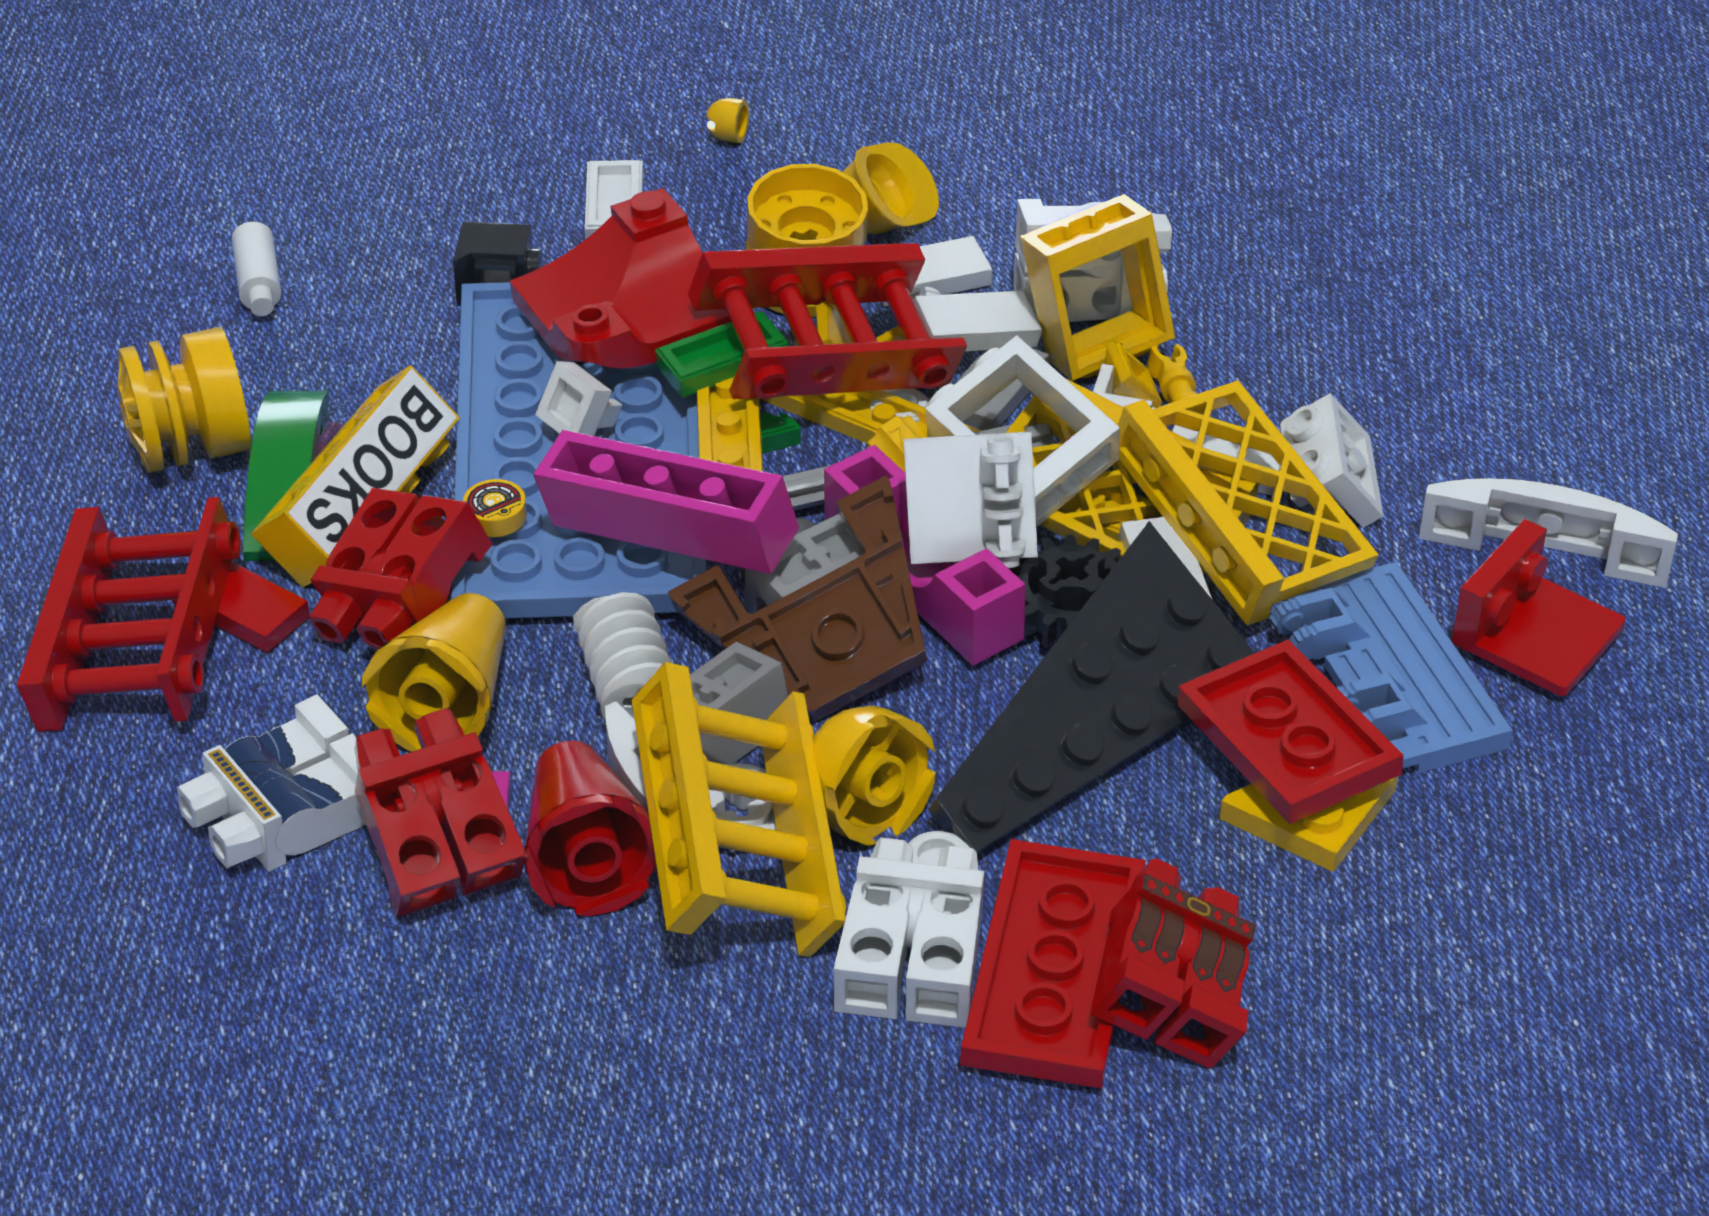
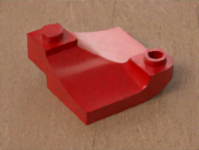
(620, 287)

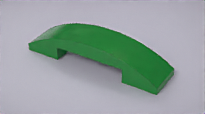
(281, 451)

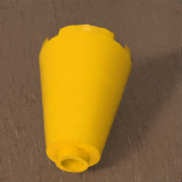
(438, 665)

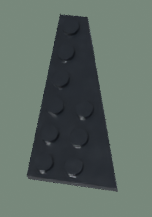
(1093, 697)

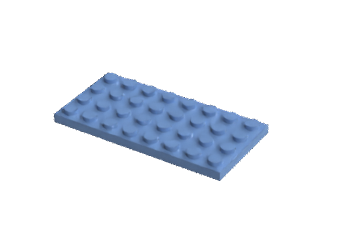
(500, 386)

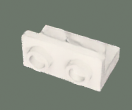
(1337, 455)

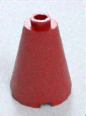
(585, 833)

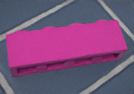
(667, 501)

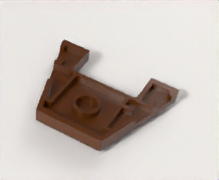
(836, 632)

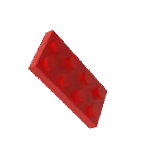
(1045, 965)

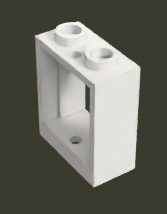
(1068, 467)

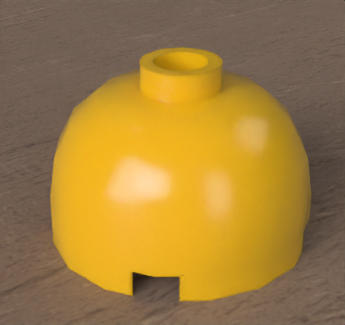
(873, 771)

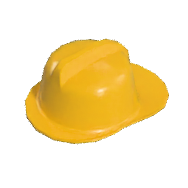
(896, 186)

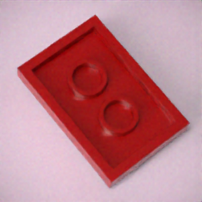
(1289, 731)

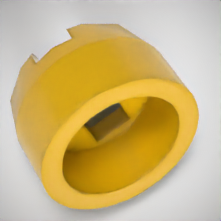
(728, 119)

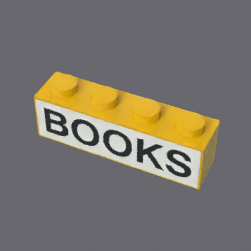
(376, 448)

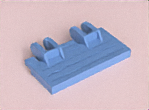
(1396, 666)

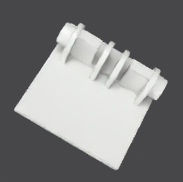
(971, 497)

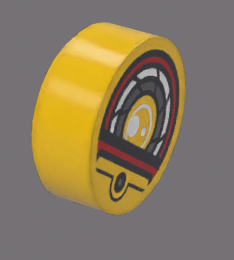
(498, 506)

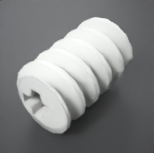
(620, 646)

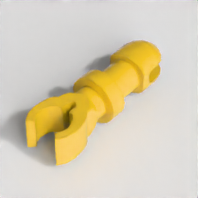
(1171, 373)

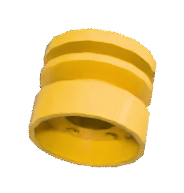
(806, 209)
(183, 399)

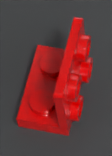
(1529, 622)

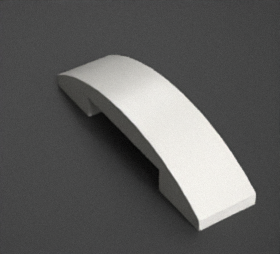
(1575, 522)

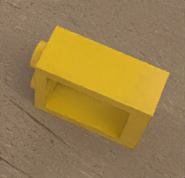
(1081, 239)

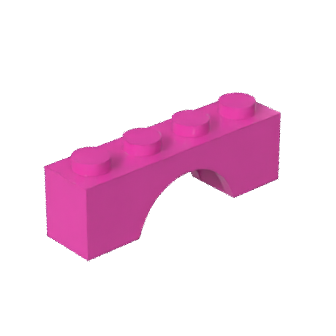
(968, 602)

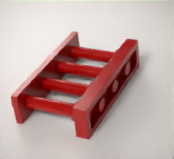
(842, 278)
(83, 588)

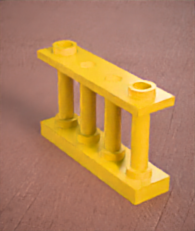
(689, 832)

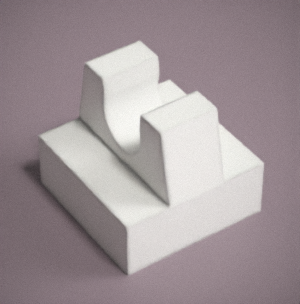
(577, 401)

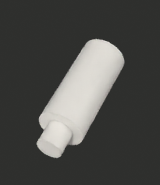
(256, 267)

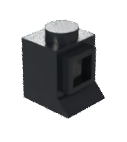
(493, 254)

